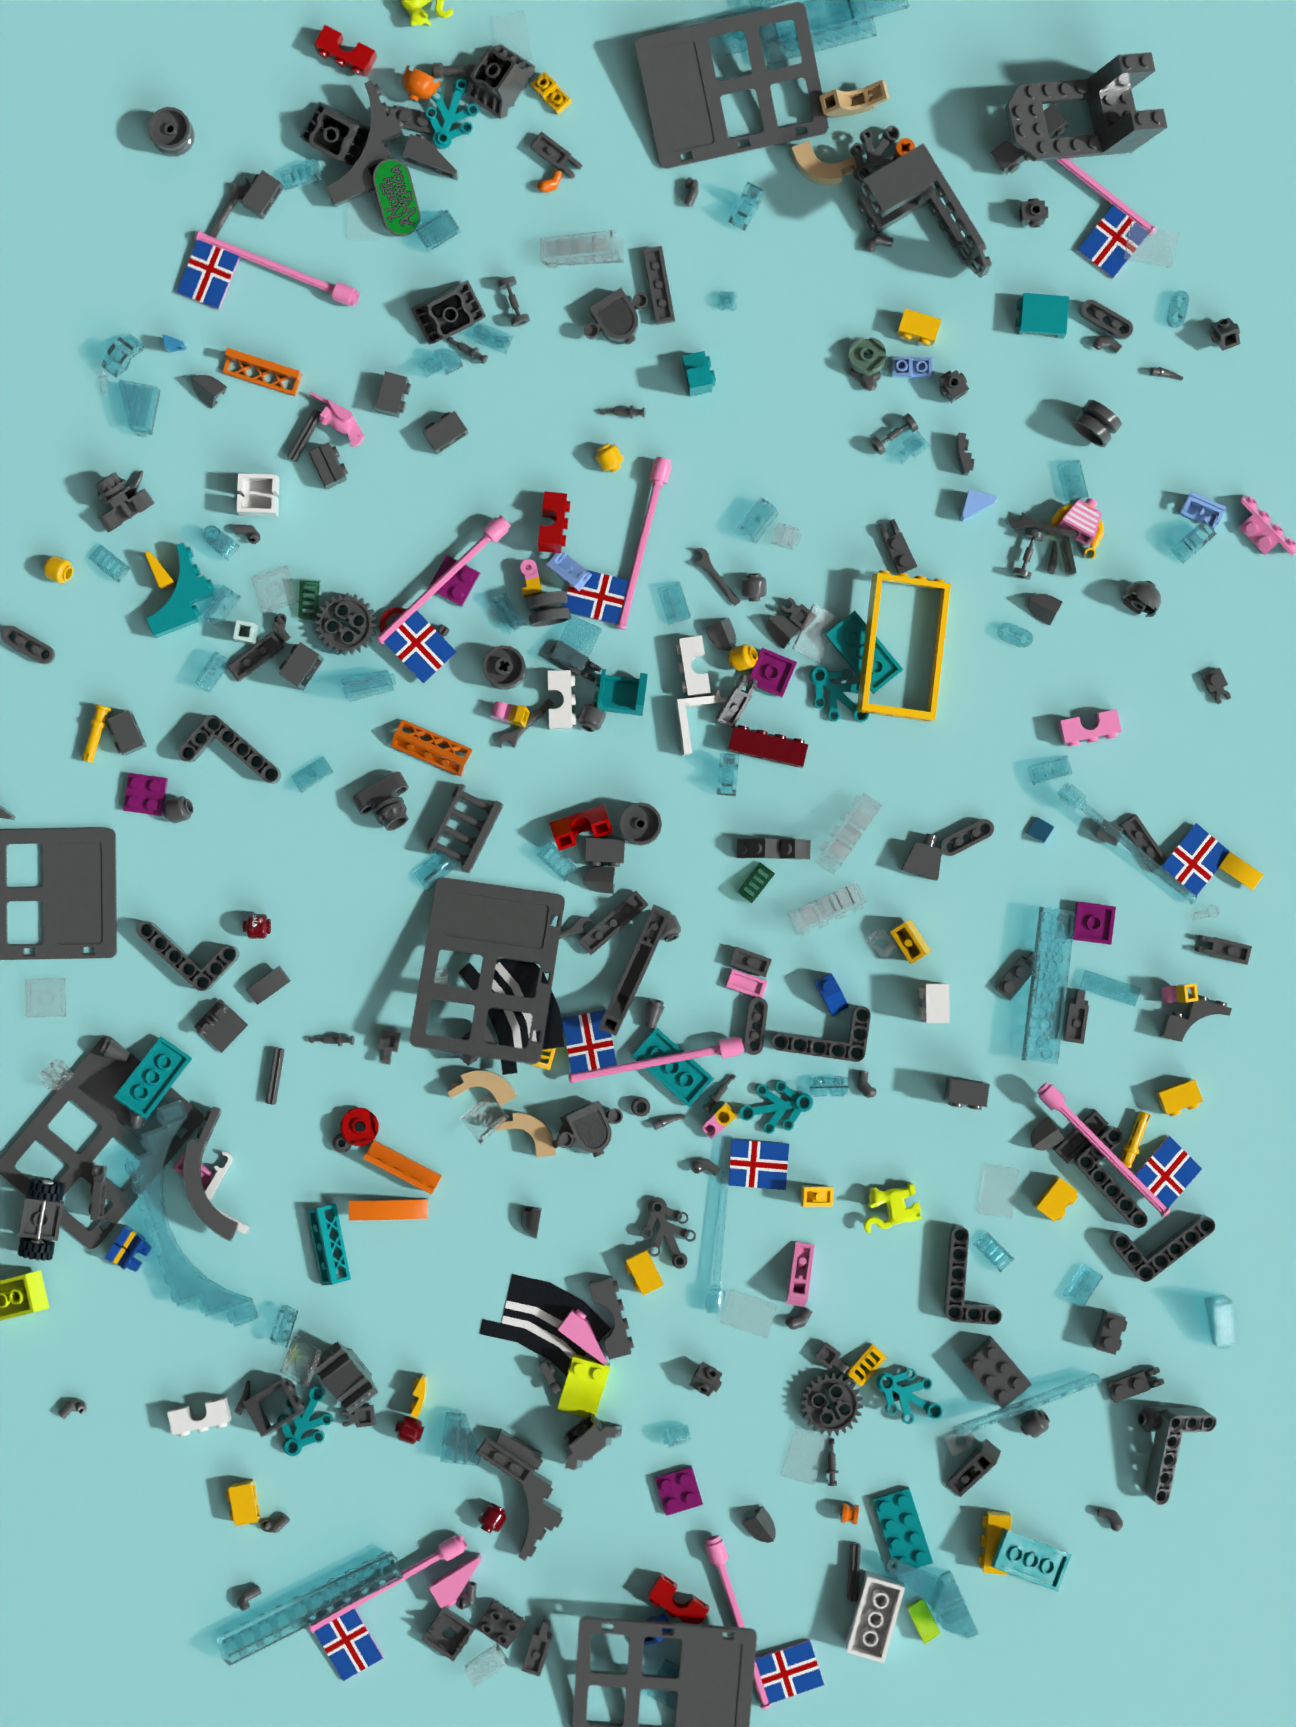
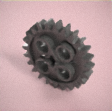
(355, 610)
(846, 1396)

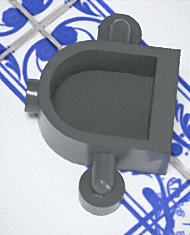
(616, 317)
(588, 1128)

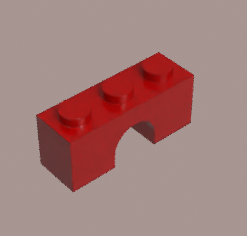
(358, 60)
(554, 507)
(590, 820)
(662, 1594)

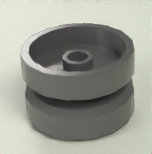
(171, 131)
(1096, 423)
(548, 608)
(503, 656)
(635, 834)

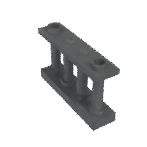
(484, 827)

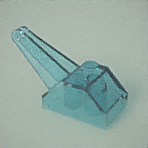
(940, 1593)

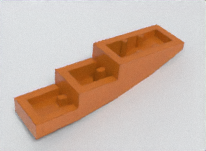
(388, 1209)

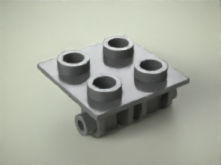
(220, 1025)
(500, 1624)

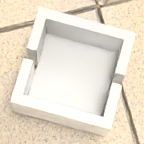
(259, 495)
(934, 1003)

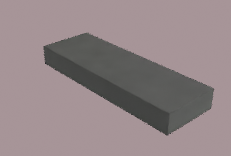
(255, 656)
(1141, 838)
(1075, 1141)
(505, 1460)

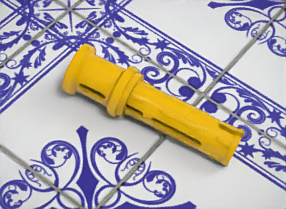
(98, 723)
(1131, 1149)

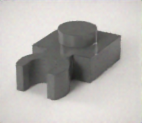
(798, 614)
(1215, 682)
(548, 1371)
(363, 1416)

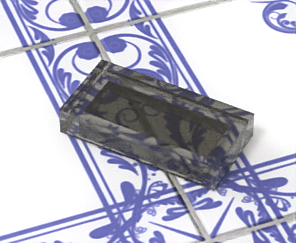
(1067, 556)

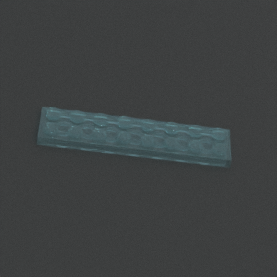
(1048, 985)

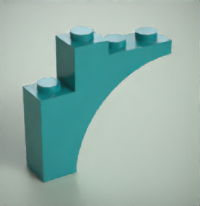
(190, 589)

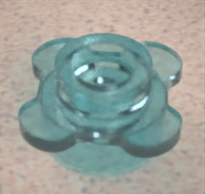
(731, 296)

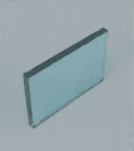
(576, 642)

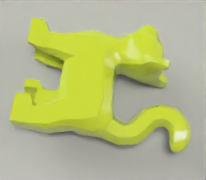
(419, 16)
(895, 1205)

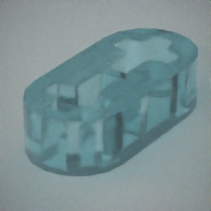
(1182, 310)
(1017, 631)

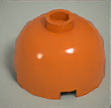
(419, 84)

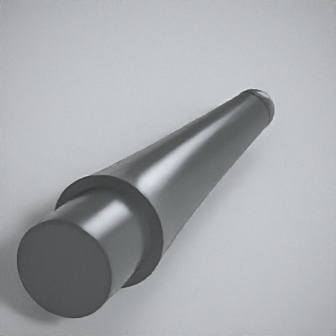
(1161, 372)
(134, 486)
(1052, 565)
(666, 1120)
(240, 1406)

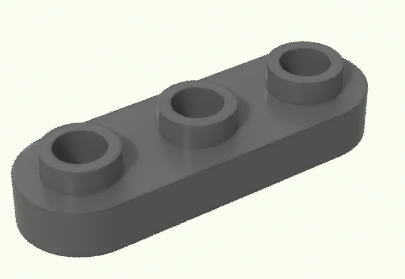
(1115, 320)
(20, 641)
(975, 837)
(752, 1034)

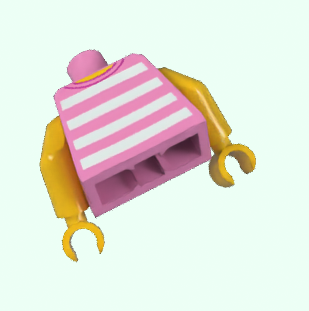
(1084, 520)

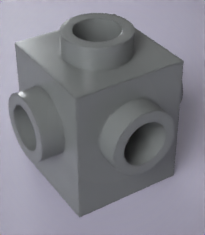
(1033, 213)
(1225, 334)
(953, 392)
(706, 1379)

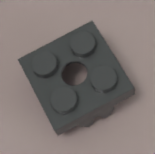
(448, 1646)

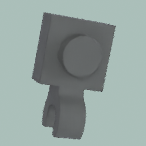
(388, 1042)
(830, 1356)

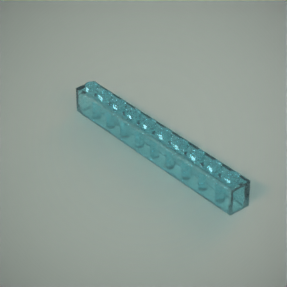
(309, 1608)

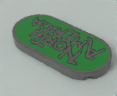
(396, 197)

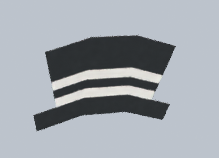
(514, 1027)
(533, 1317)

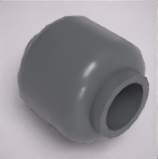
(754, 586)
(591, 717)
(178, 809)
(671, 929)
(1149, 1417)
(1034, 1423)

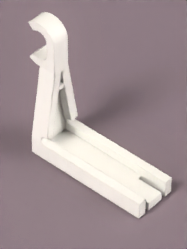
(682, 716)
(214, 1184)

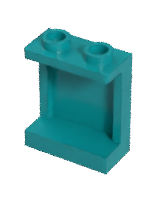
(1042, 314)
(621, 694)

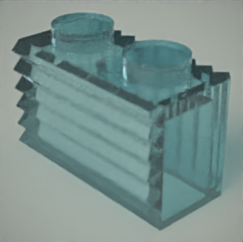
(437, 230)

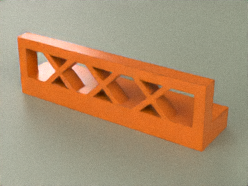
(265, 365)
(429, 750)
(402, 1167)

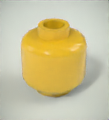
(609, 457)
(58, 569)
(743, 657)

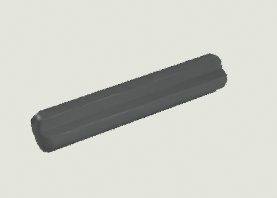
(304, 435)
(274, 1077)
(853, 1575)

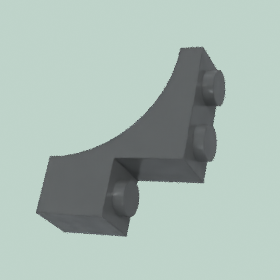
(773, 848)
(1176, 1026)

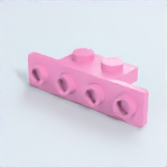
(1262, 530)

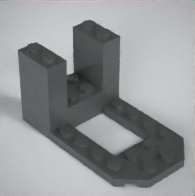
(1111, 107)
(908, 186)

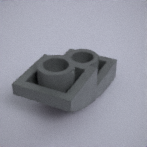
(964, 458)
(268, 985)

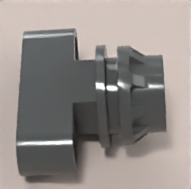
(124, 507)
(383, 801)

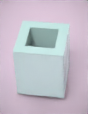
(245, 632)

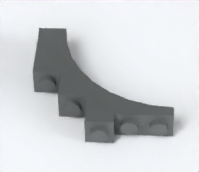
(382, 129)
(541, 1512)

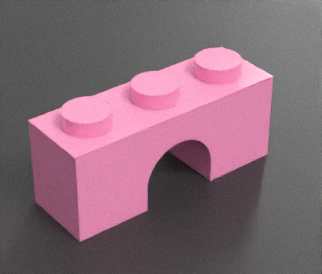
(1106, 725)

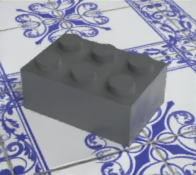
(996, 1372)

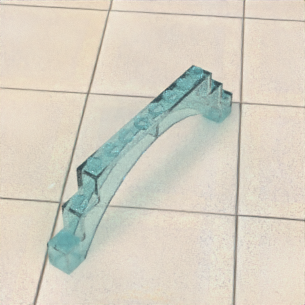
(182, 1276)

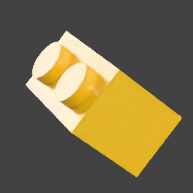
(918, 327)
(910, 941)
(1179, 1097)
(1056, 1199)
(644, 1271)
(243, 1503)

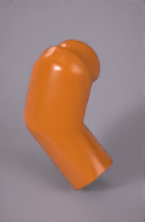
(550, 184)

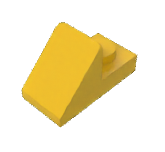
(817, 1196)

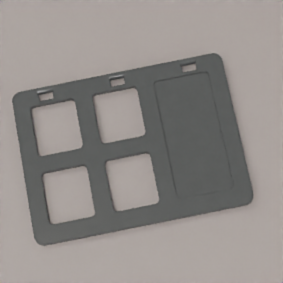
(686, 94)
(75, 893)
(496, 925)
(94, 1090)
(712, 1677)

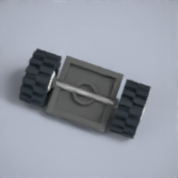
(41, 1219)

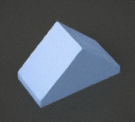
(975, 502)

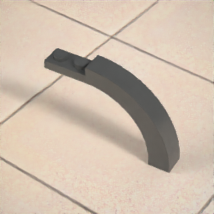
(635, 970)
(205, 1210)

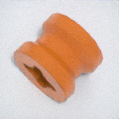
(905, 142)
(849, 1513)

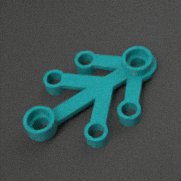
(449, 115)
(835, 691)
(779, 1106)
(905, 1394)
(303, 1424)

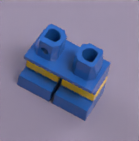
(126, 1247)

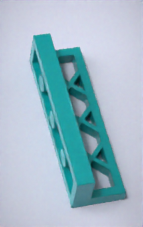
(324, 1245)

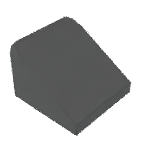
(1106, 837)

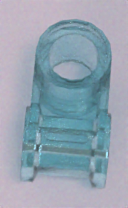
(222, 543)

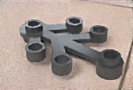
(872, 156)
(666, 1230)

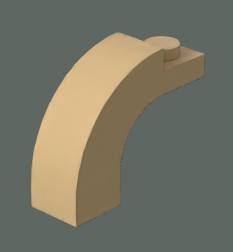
(841, 103)
(818, 170)
(487, 1079)
(536, 1128)

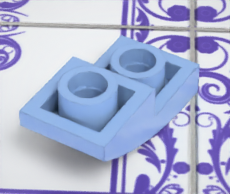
(912, 367)

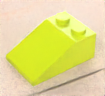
(22, 1295)
(583, 1386)

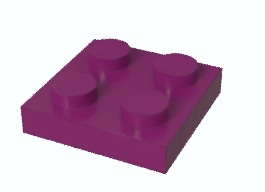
(460, 585)
(772, 672)
(145, 794)
(1094, 923)
(678, 1490)

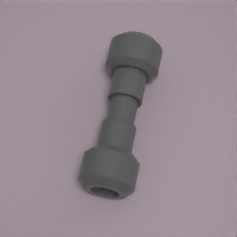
(439, 70)

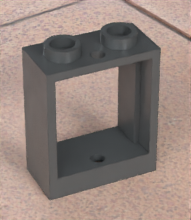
(258, 1415)

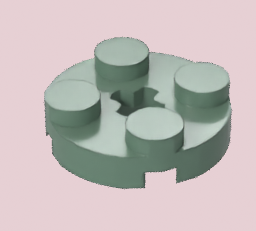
(863, 365)

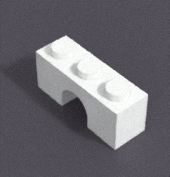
(694, 683)
(562, 717)
(183, 1421)

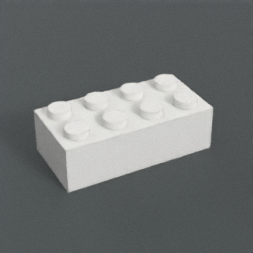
(874, 1617)

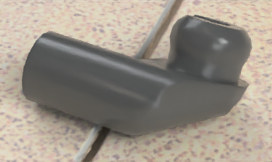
(693, 191)
(878, 240)
(703, 1165)
(798, 1322)
(1112, 1516)
(248, 1595)

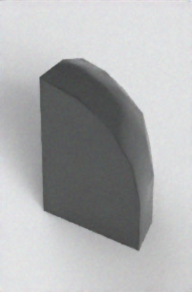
(208, 389)
(1044, 607)
(782, 630)
(722, 635)
(600, 879)
(1045, 1135)
(530, 1220)
(761, 1526)

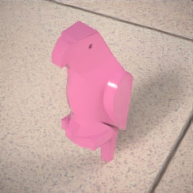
(340, 420)

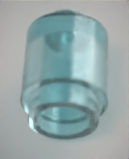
(676, 1435)

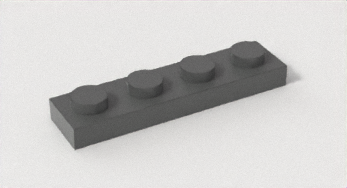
(659, 285)
(613, 923)

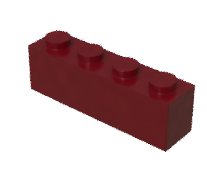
(768, 747)

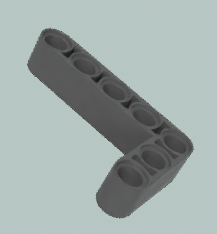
(233, 745)
(185, 959)
(828, 1044)
(1107, 1180)
(1164, 1249)
(959, 1282)
(1166, 1446)

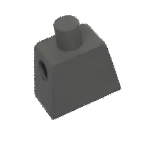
(924, 859)

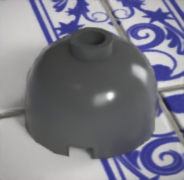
(1142, 597)

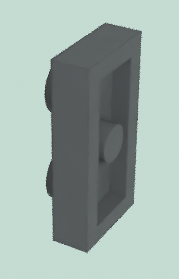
(750, 961)

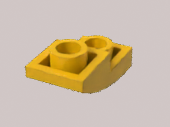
(551, 93)
(1241, 871)
(420, 1387)

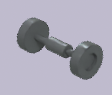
(507, 283)
(909, 422)
(1034, 536)

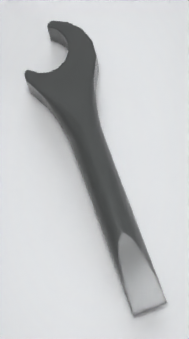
(236, 195)
(1028, 523)
(706, 564)
(514, 735)
(576, 928)

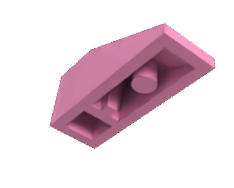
(800, 1274)
(581, 1333)
(450, 1585)

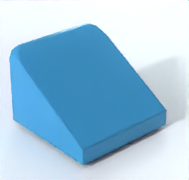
(172, 344)
(1040, 830)

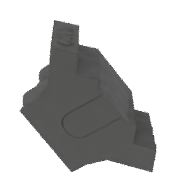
(499, 80)
(335, 134)
(448, 312)
(346, 1377)
(587, 1439)

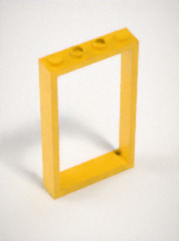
(869, 646)

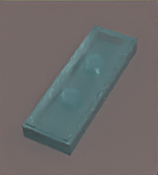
(1110, 988)

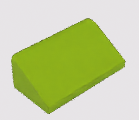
(923, 1620)

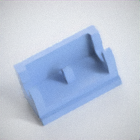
(1201, 508)
(569, 570)

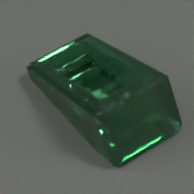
(309, 582)
(744, 894)

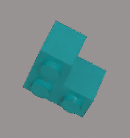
(698, 373)

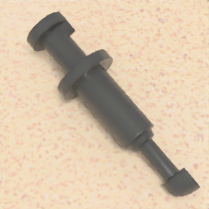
(468, 350)
(625, 412)
(334, 1039)
(717, 1095)
(832, 1465)

